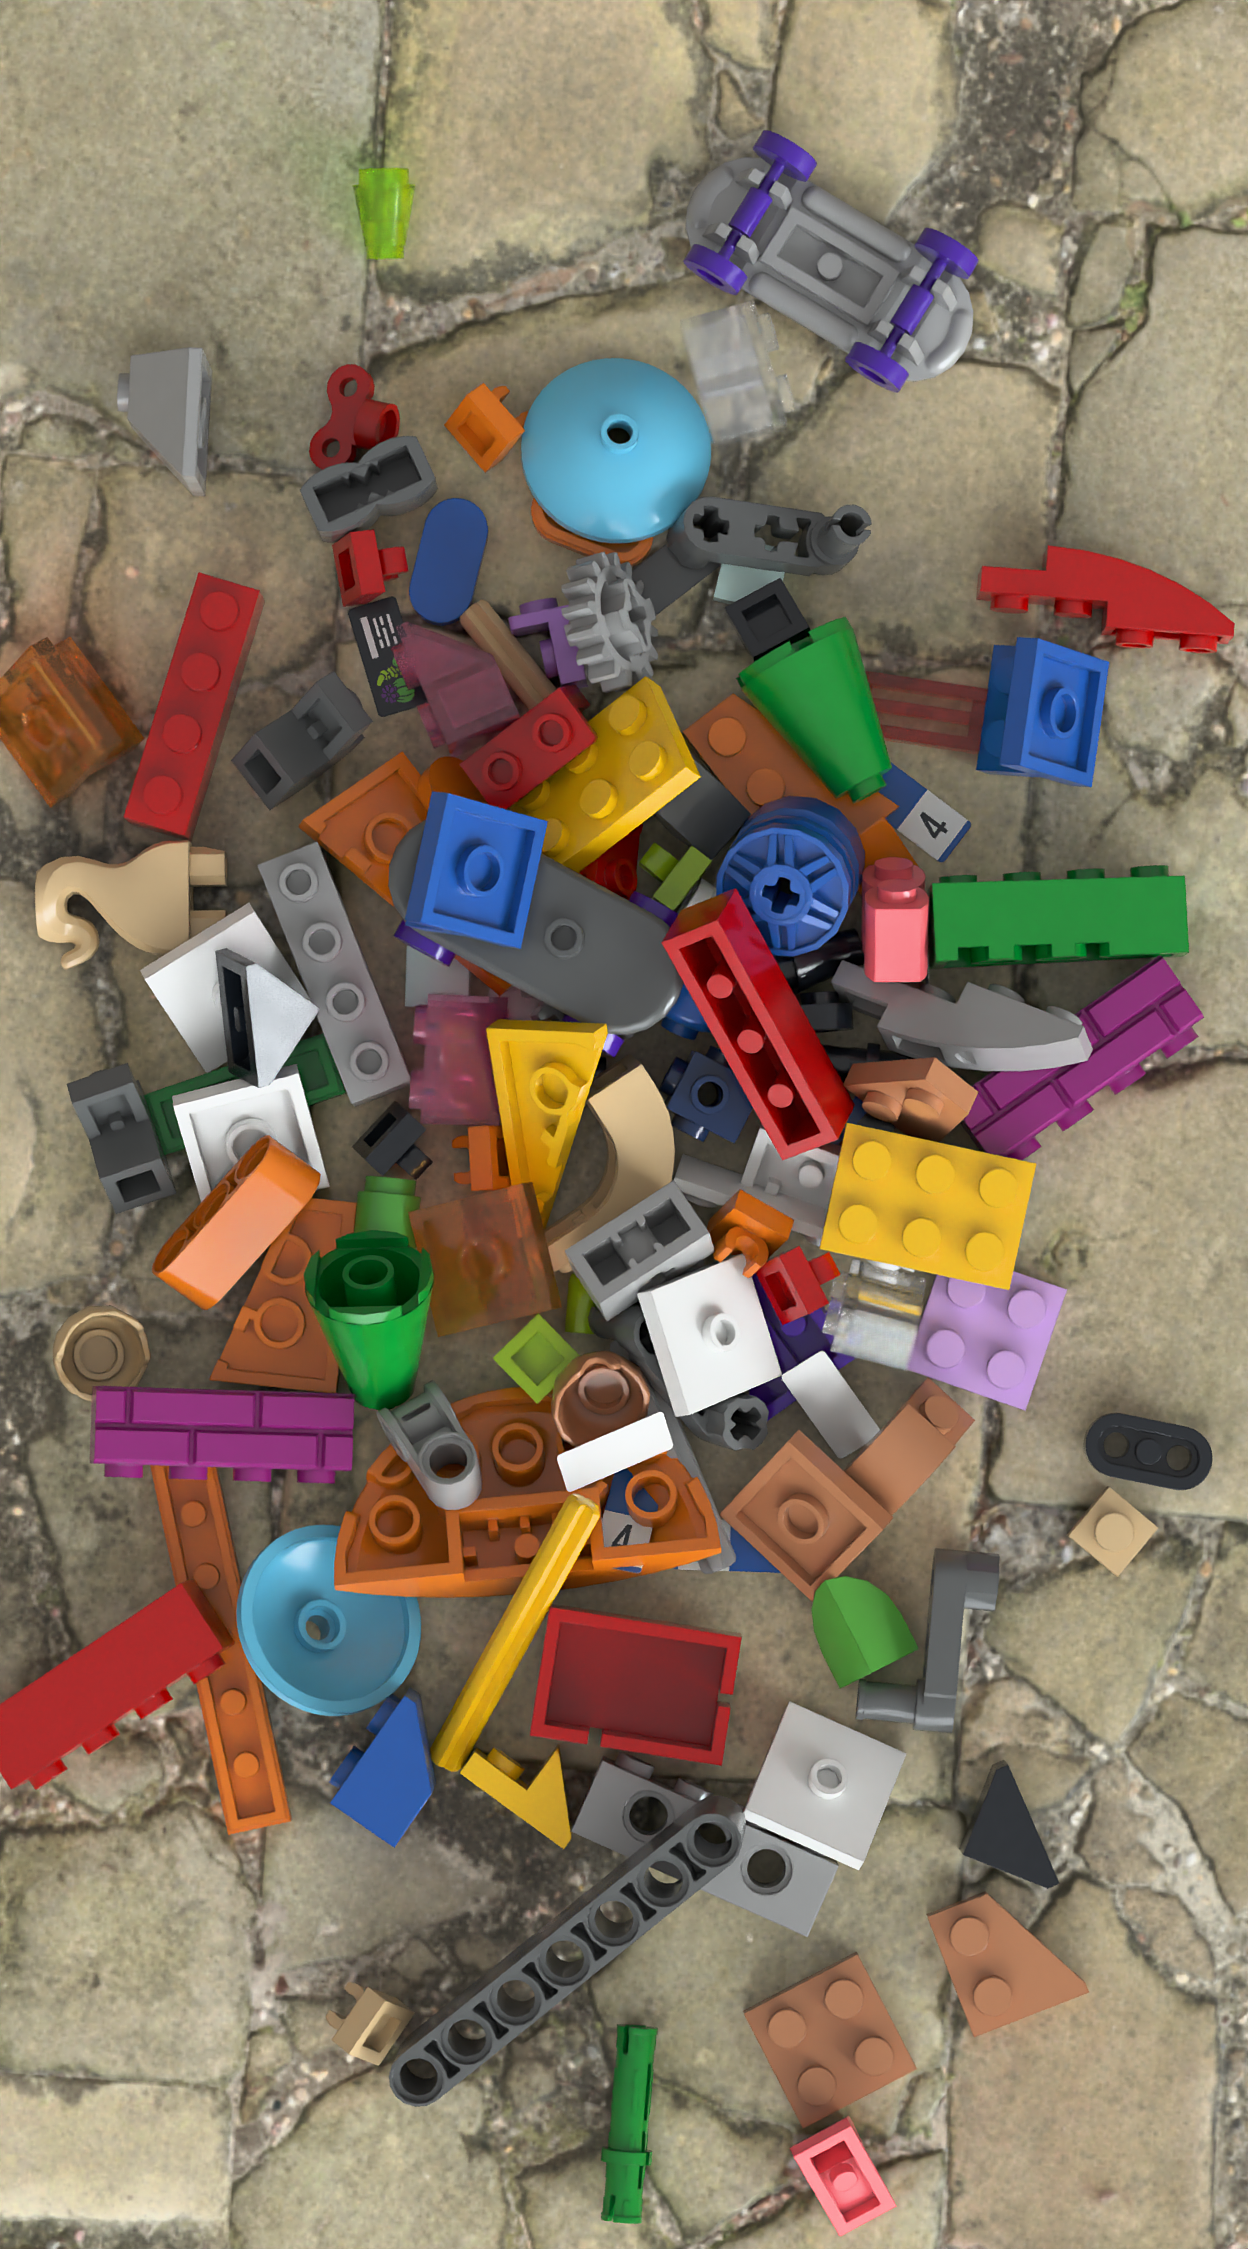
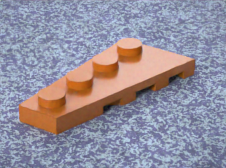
(368, 824)

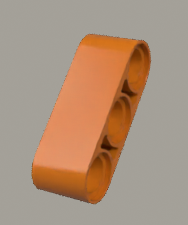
(236, 1222)

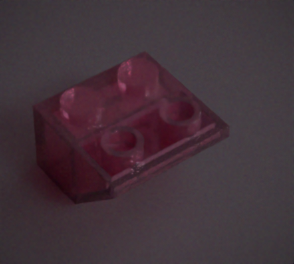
(461, 687)
(457, 1069)

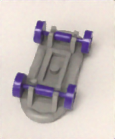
(831, 266)

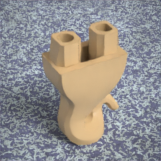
(141, 899)

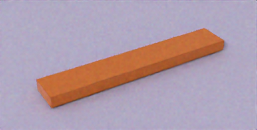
(232, 1696)

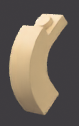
(637, 1159)

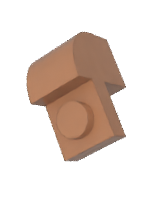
(909, 1446)

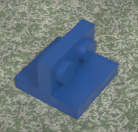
(1043, 712)
(475, 870)

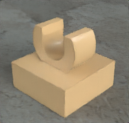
(371, 2024)

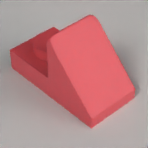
(843, 2176)

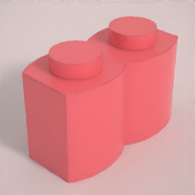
(894, 921)

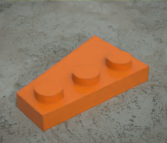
(762, 767)
(276, 1331)

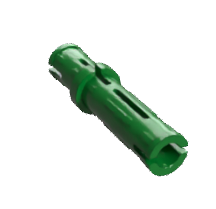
(628, 2132)

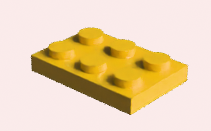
(614, 782)
(927, 1206)

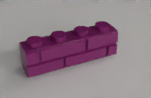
(1124, 1028)
(221, 1430)

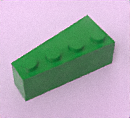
(1056, 919)

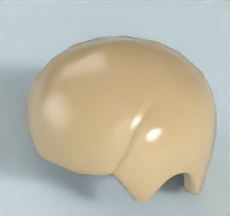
(100, 1350)

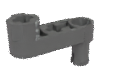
(822, 548)
(730, 1423)
(957, 1583)

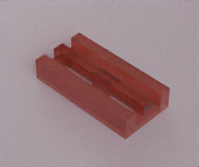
(935, 689)

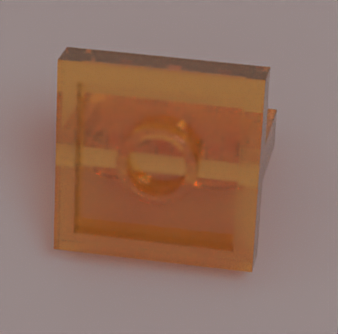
(61, 719)
(486, 1259)

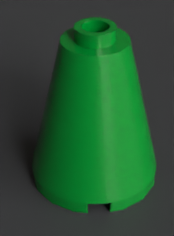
(823, 708)
(373, 1312)

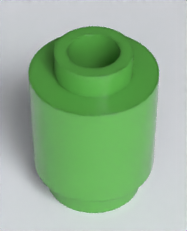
(386, 1206)

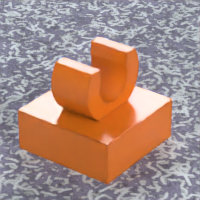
(486, 426)
(486, 1158)
(748, 1228)

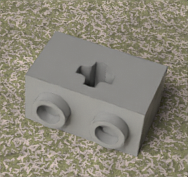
(640, 1250)

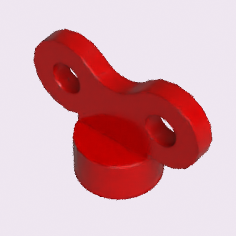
(354, 419)

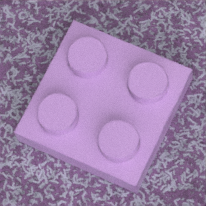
(987, 1336)

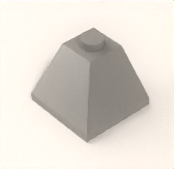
(170, 409)

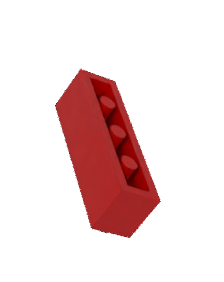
(194, 707)
(758, 1024)
(108, 1681)

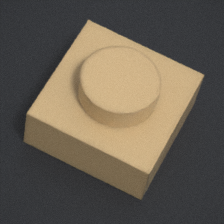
(1112, 1531)

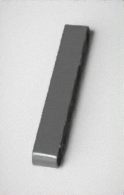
(555, 1978)

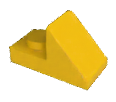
(539, 1803)

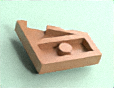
(913, 1095)
(999, 1964)

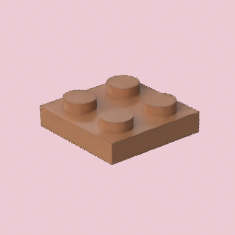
(806, 1515)
(829, 2040)

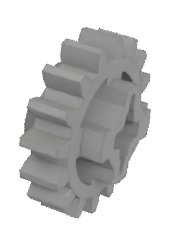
(609, 621)

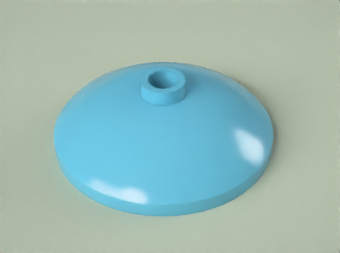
(610, 487)
(363, 1641)

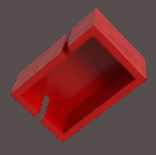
(637, 1681)

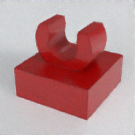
(365, 568)
(795, 1283)

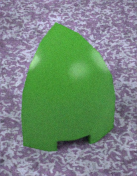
(858, 1628)

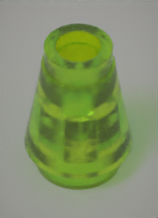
(384, 210)

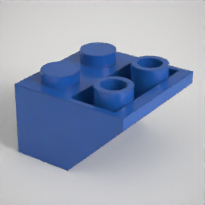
(395, 1773)

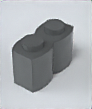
(385, 482)

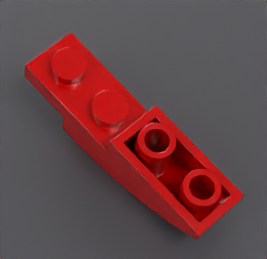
(1133, 599)

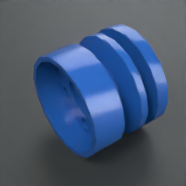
(812, 849)

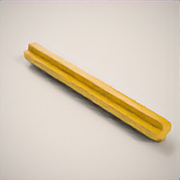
(514, 1632)

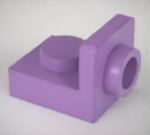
(556, 652)

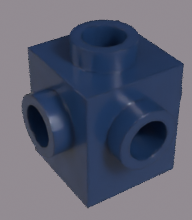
(722, 1117)

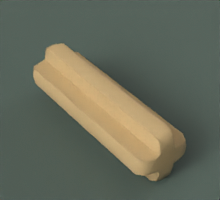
(511, 657)

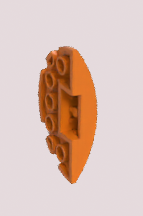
(412, 1548)

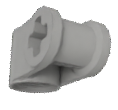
(427, 1439)

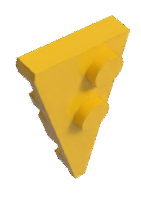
(541, 1091)

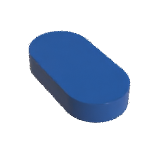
(448, 561)

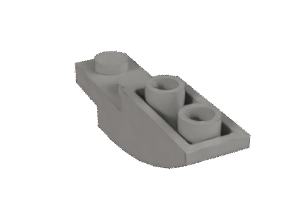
(981, 1032)

